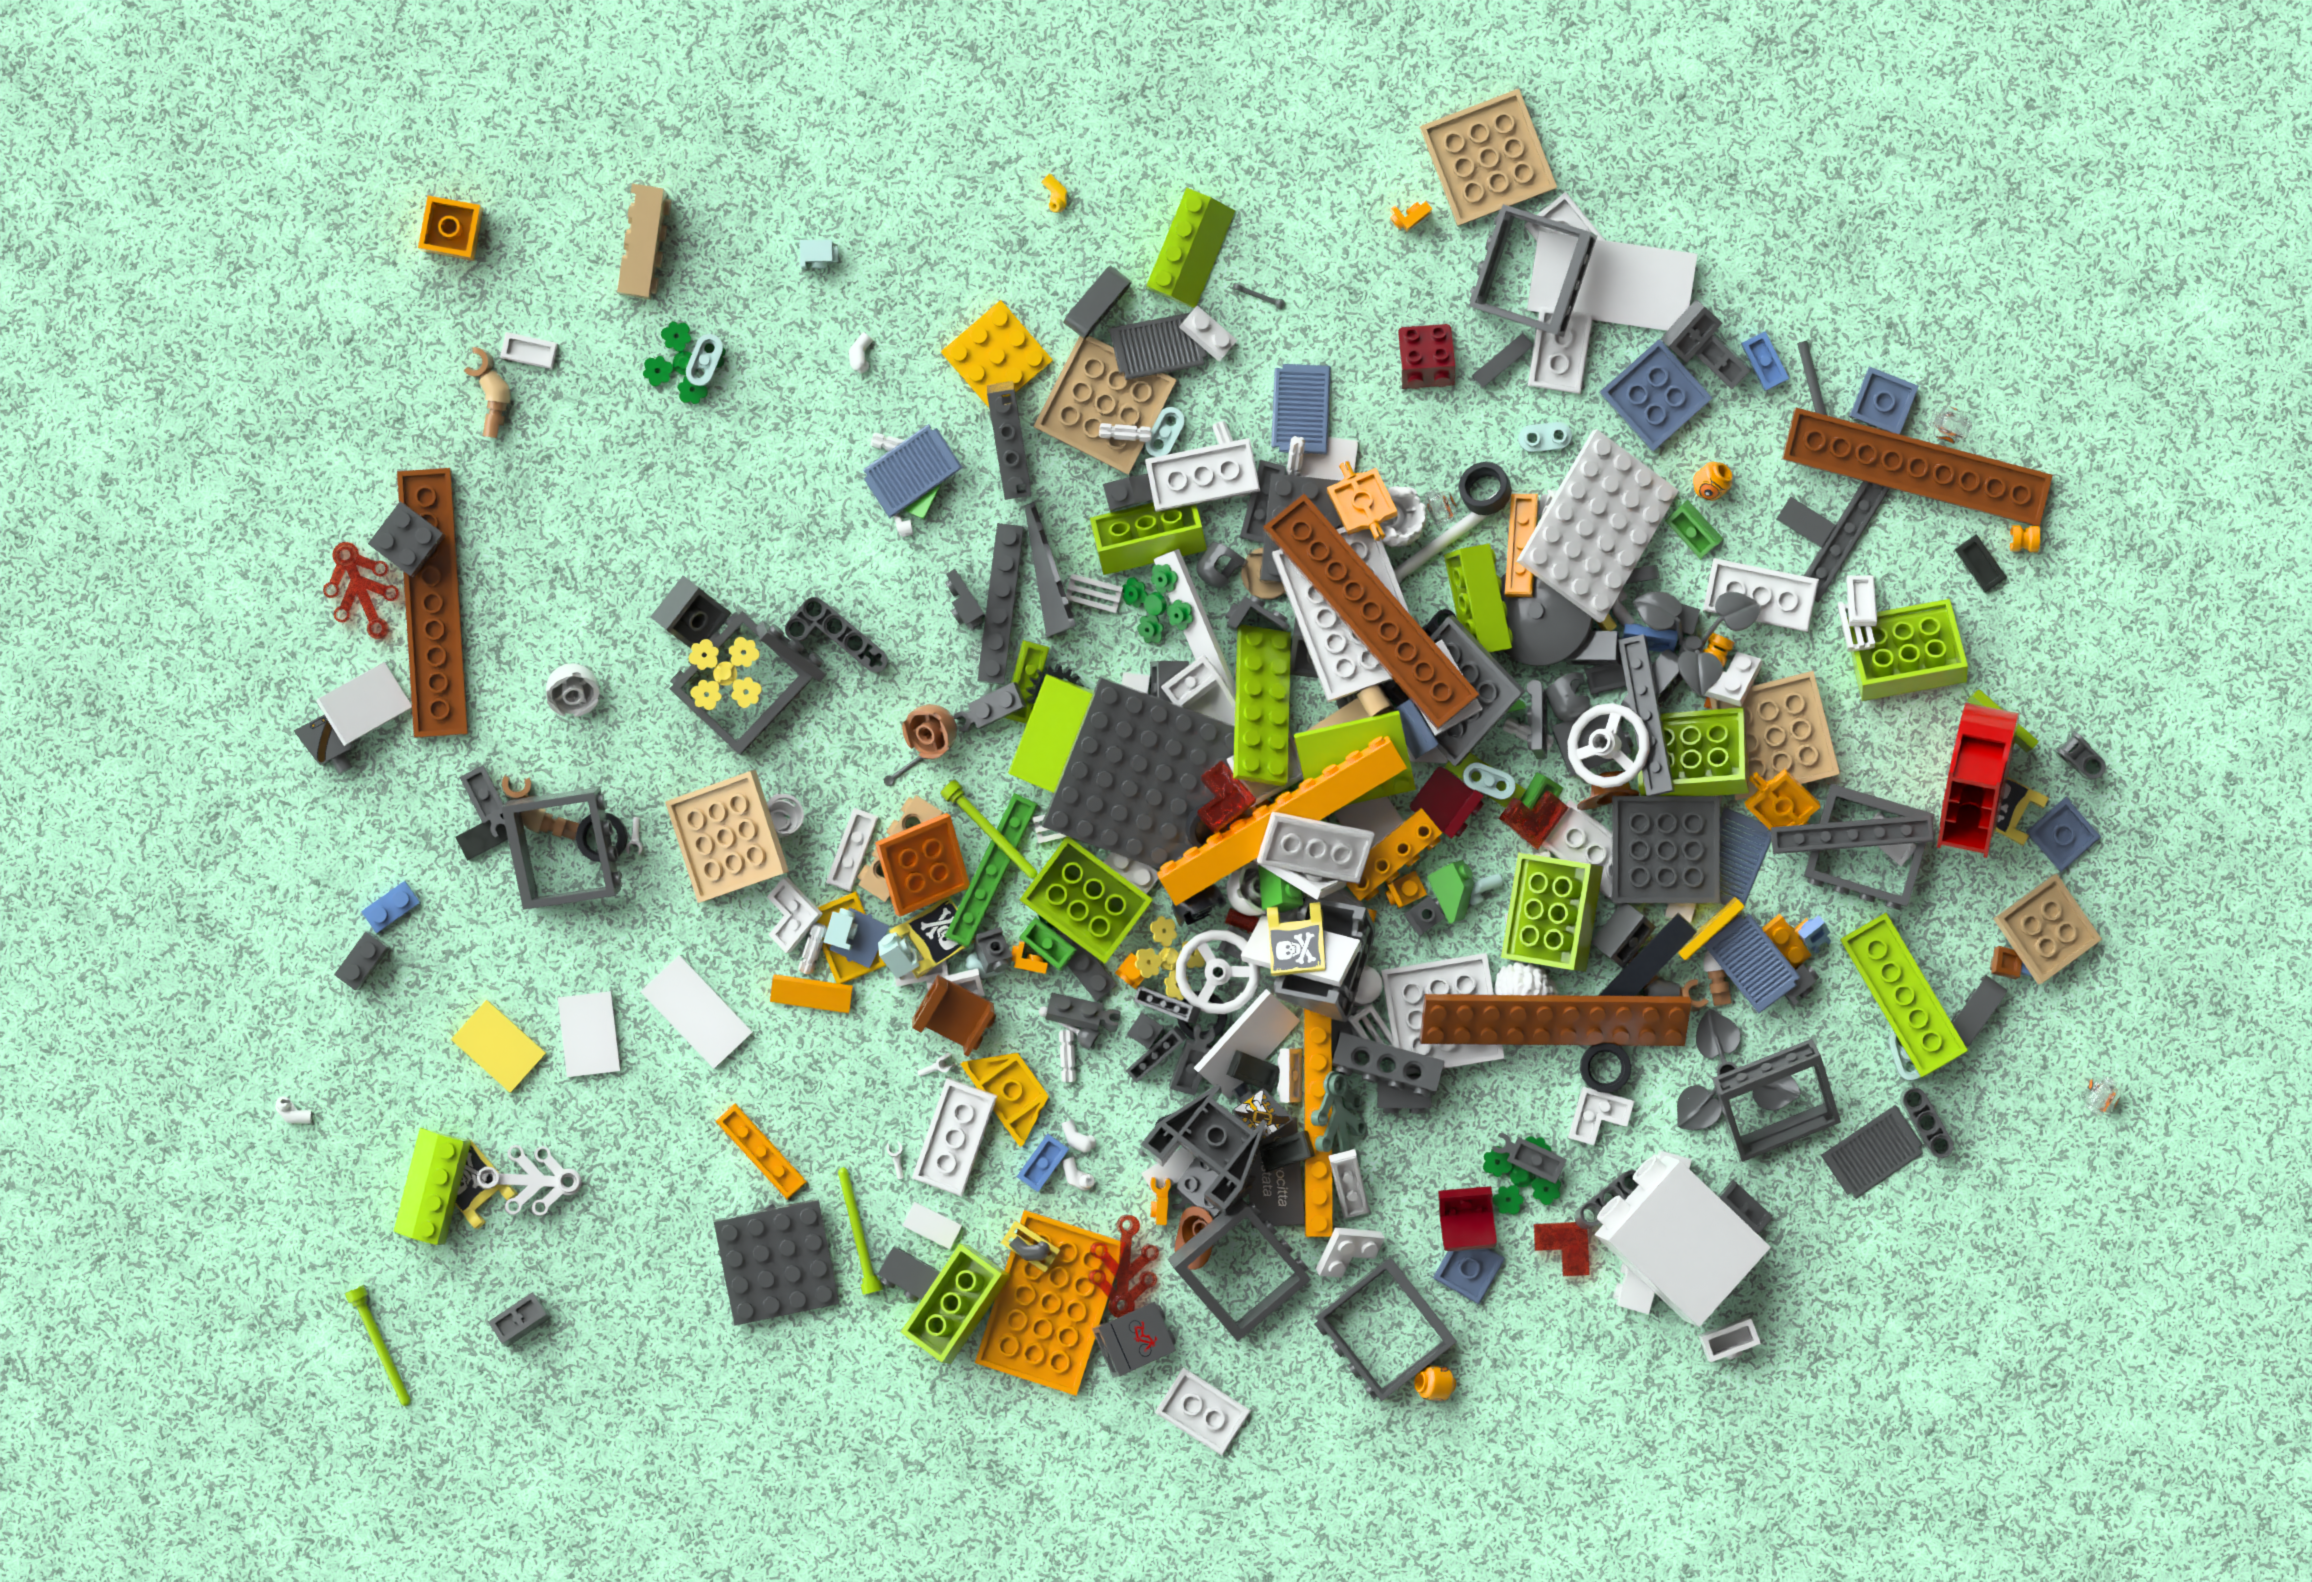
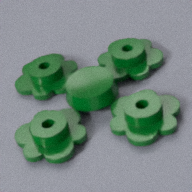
(680, 363)
(1156, 604)
(1520, 1178)

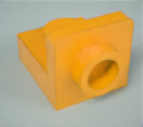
(1415, 214)
(1405, 890)
(1032, 963)

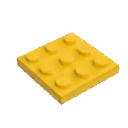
(996, 352)

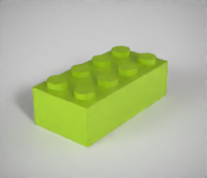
(955, 1303)

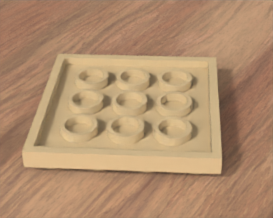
(1488, 157)
(1094, 394)
(1786, 730)
(727, 836)

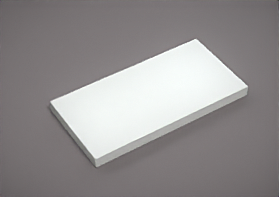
(1620, 283)

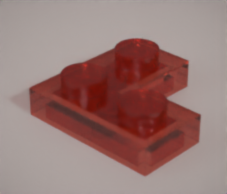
(1230, 797)
(1534, 824)
(1567, 1238)

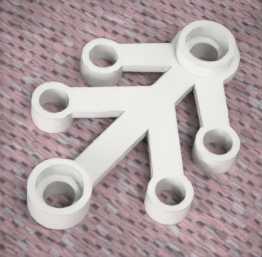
(534, 1180)

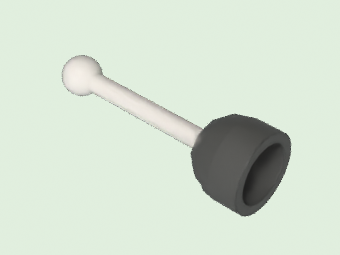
(1085, 1036)

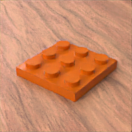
(922, 864)

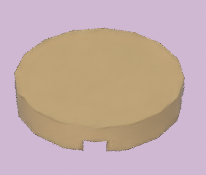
(1251, 578)

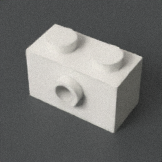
(1729, 1339)

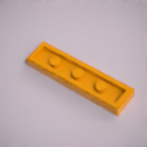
(1521, 526)
(761, 1151)

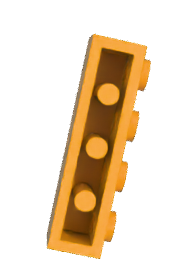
(1394, 851)

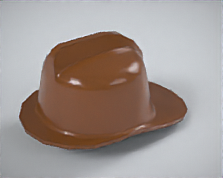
(1603, 796)
(1190, 1224)

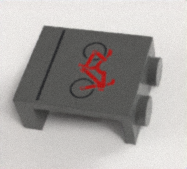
(1134, 1339)

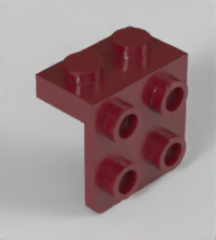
(1426, 356)
(1447, 802)
(1467, 1218)

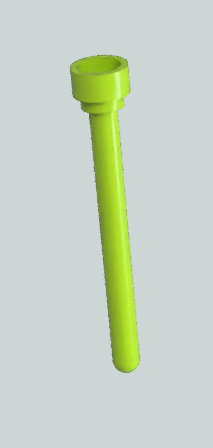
(954, 793)
(870, 1281)
(358, 1299)

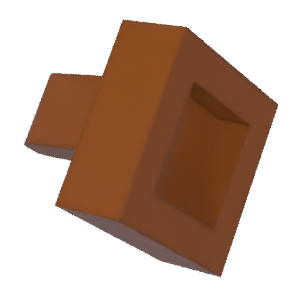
(2006, 963)

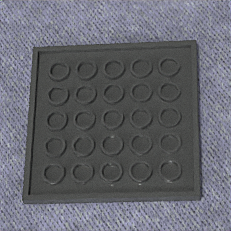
(1137, 774)

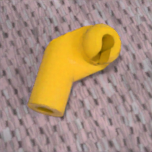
(1058, 196)

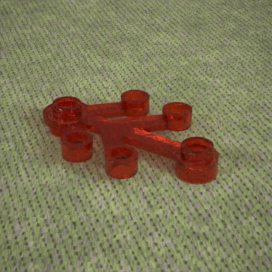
(358, 586)
(1124, 1270)

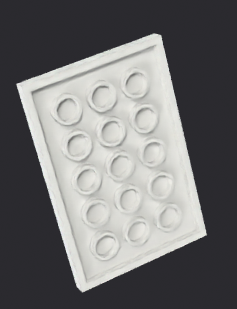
(1597, 525)
(1337, 654)

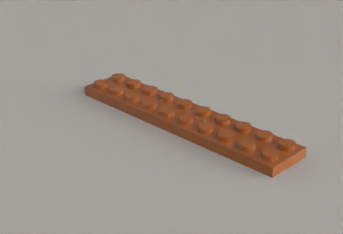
(1917, 467)
(1371, 611)
(435, 612)
(1554, 1020)

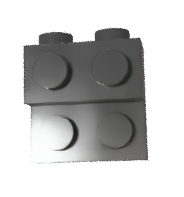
(966, 607)

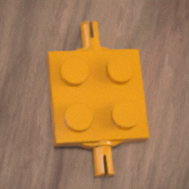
(1362, 501)
(1781, 801)
(1787, 940)

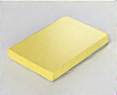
(498, 1046)

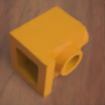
(1128, 971)

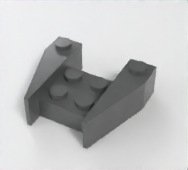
(1213, 1138)

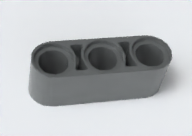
(1097, 302)
(1666, 676)
(1978, 1009)
(1937, 1130)
(1597, 1202)

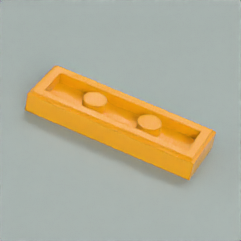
(811, 993)

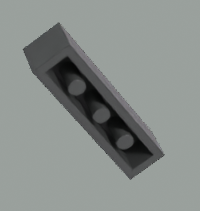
(1502, 360)
(1167, 1005)
(1156, 1054)

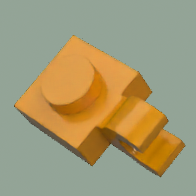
(1160, 1207)

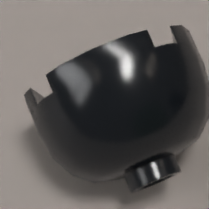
(1198, 905)

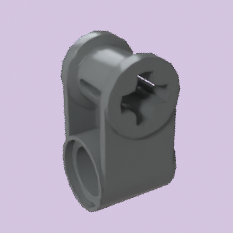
(2080, 756)

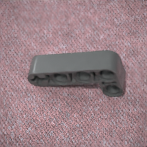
(841, 638)

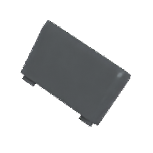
(1323, 997)

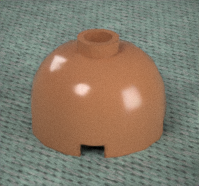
(930, 730)

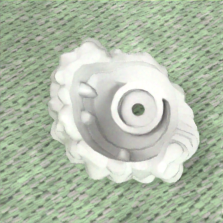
(1410, 520)
(1524, 981)

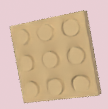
(2047, 929)

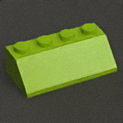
(1190, 248)
(1141, 534)
(1478, 596)
(432, 1186)

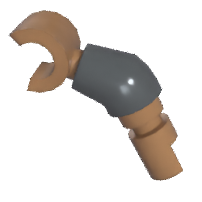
(1660, 987)

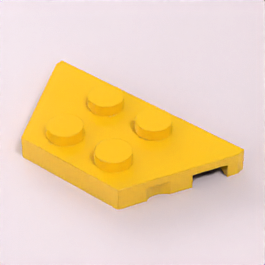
(1017, 1090)

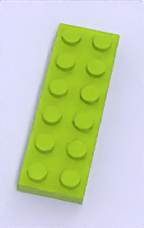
(1262, 705)
(1903, 995)

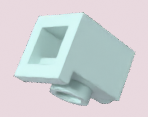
(817, 253)
(841, 929)
(898, 954)

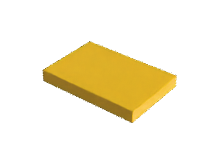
(1711, 927)
(841, 968)

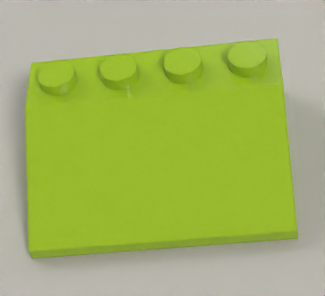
(1910, 651)
(1050, 732)
(1333, 743)
(1706, 752)
(1086, 899)
(1552, 912)

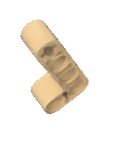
(1369, 703)

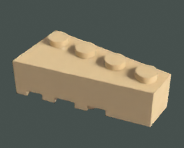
(643, 241)

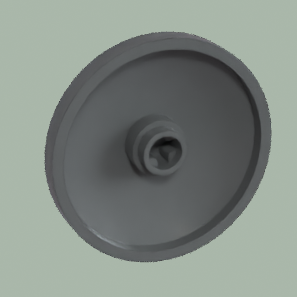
(1544, 626)

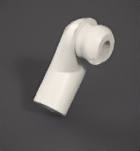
(1075, 1177)

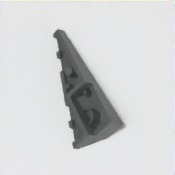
(1053, 600)

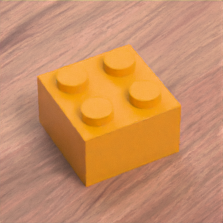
(450, 228)

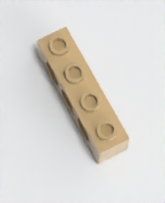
(913, 807)

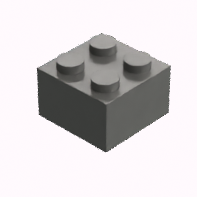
(407, 539)

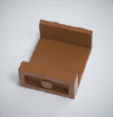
(954, 1014)

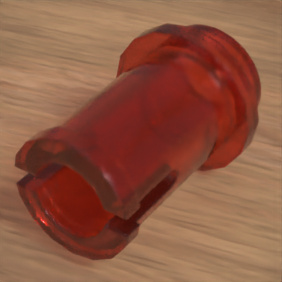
(1241, 920)

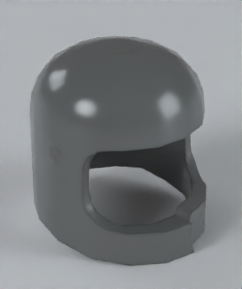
(1206, 565)
(1563, 699)

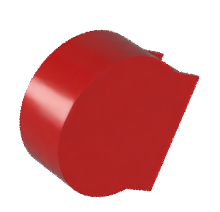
(1977, 778)

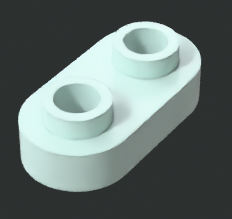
(704, 360)
(1165, 433)
(1545, 438)
(1488, 780)
(1901, 1058)

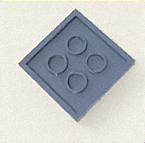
(1655, 395)

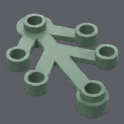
(1335, 1090)

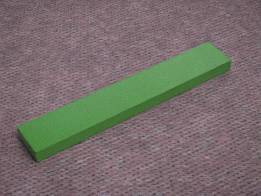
(990, 872)

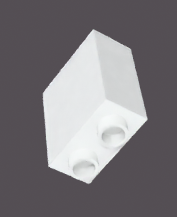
(1680, 1238)

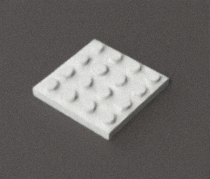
(1405, 996)

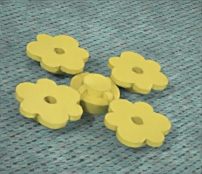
(725, 673)
(1166, 959)

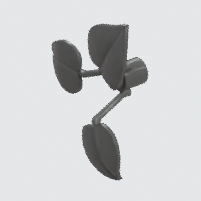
(1698, 669)
(1713, 1038)

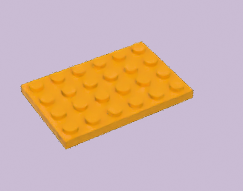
(1046, 1318)

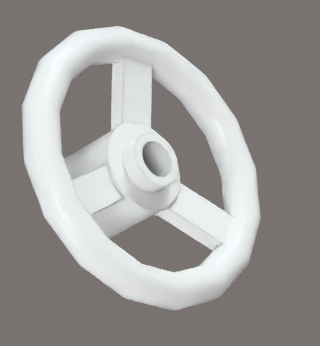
(1613, 748)
(1201, 1001)

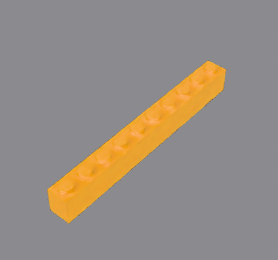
(1312, 801)
(1317, 1168)

